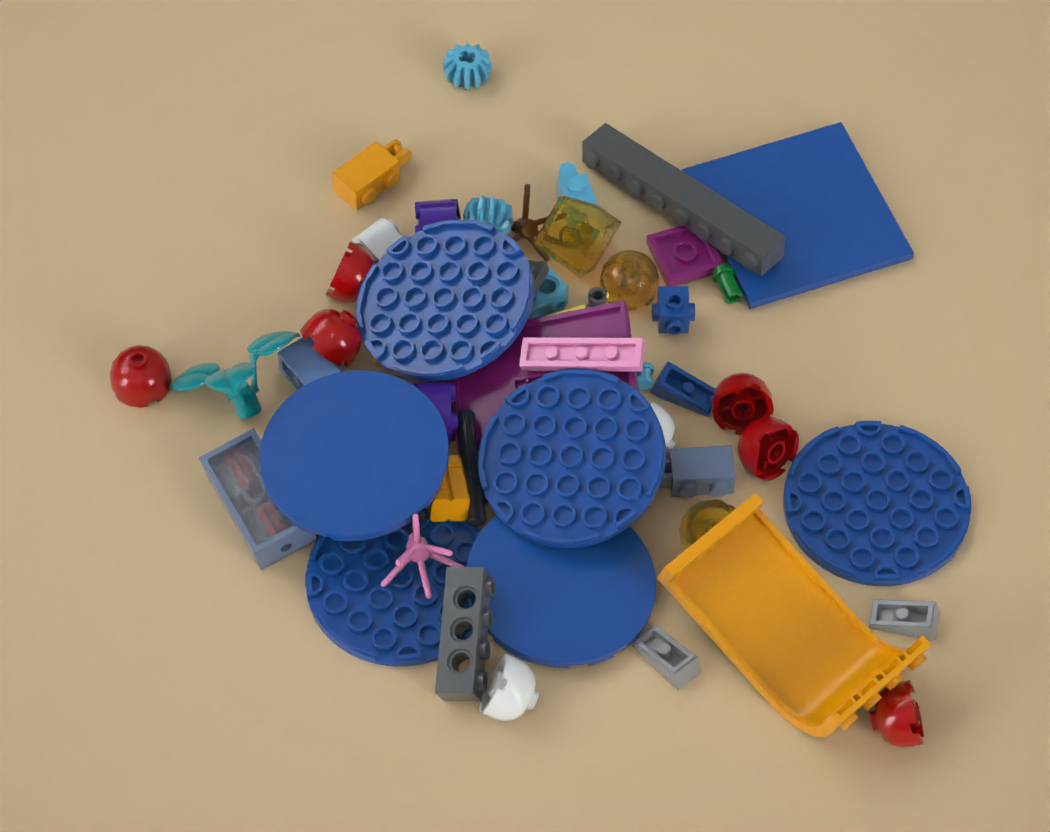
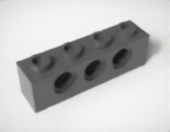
(461, 585)

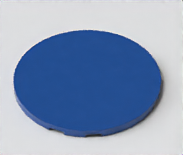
(445, 300)
(354, 455)
(572, 458)
(877, 503)
(565, 601)
(389, 622)

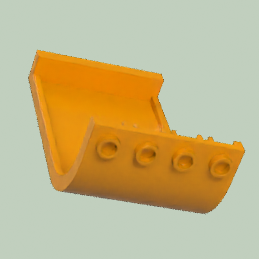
(784, 623)

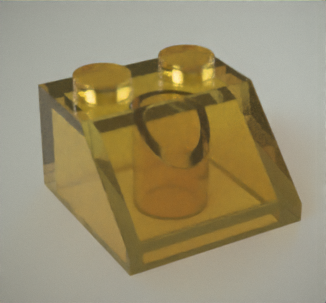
(577, 234)

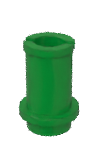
(726, 281)

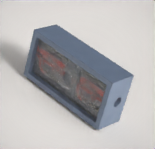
(238, 483)

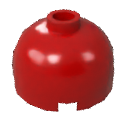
(350, 274)
(334, 335)
(140, 376)
(740, 401)
(767, 446)
(898, 716)

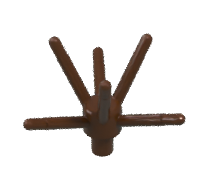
(526, 227)

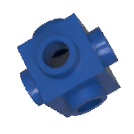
(673, 310)

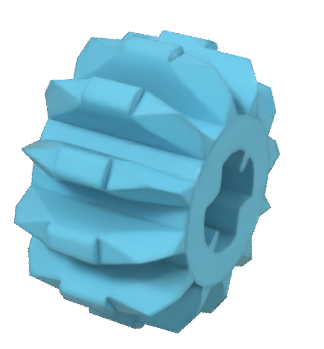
(467, 66)
(491, 212)

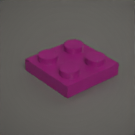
(682, 255)

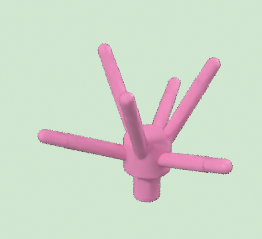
(419, 551)

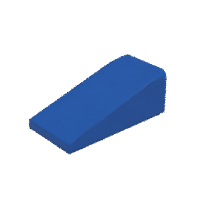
(683, 389)

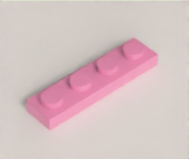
(584, 353)

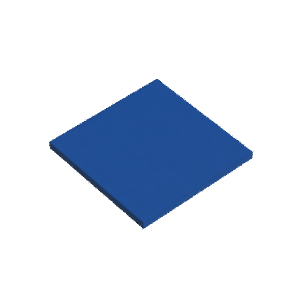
(819, 199)

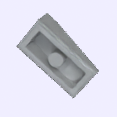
(905, 617)
(667, 656)

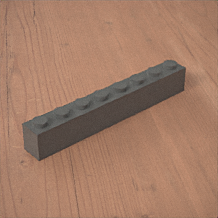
(683, 199)

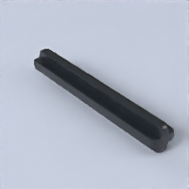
(469, 457)

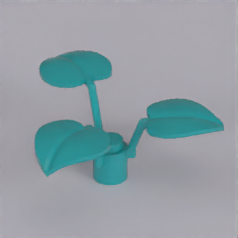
(233, 379)

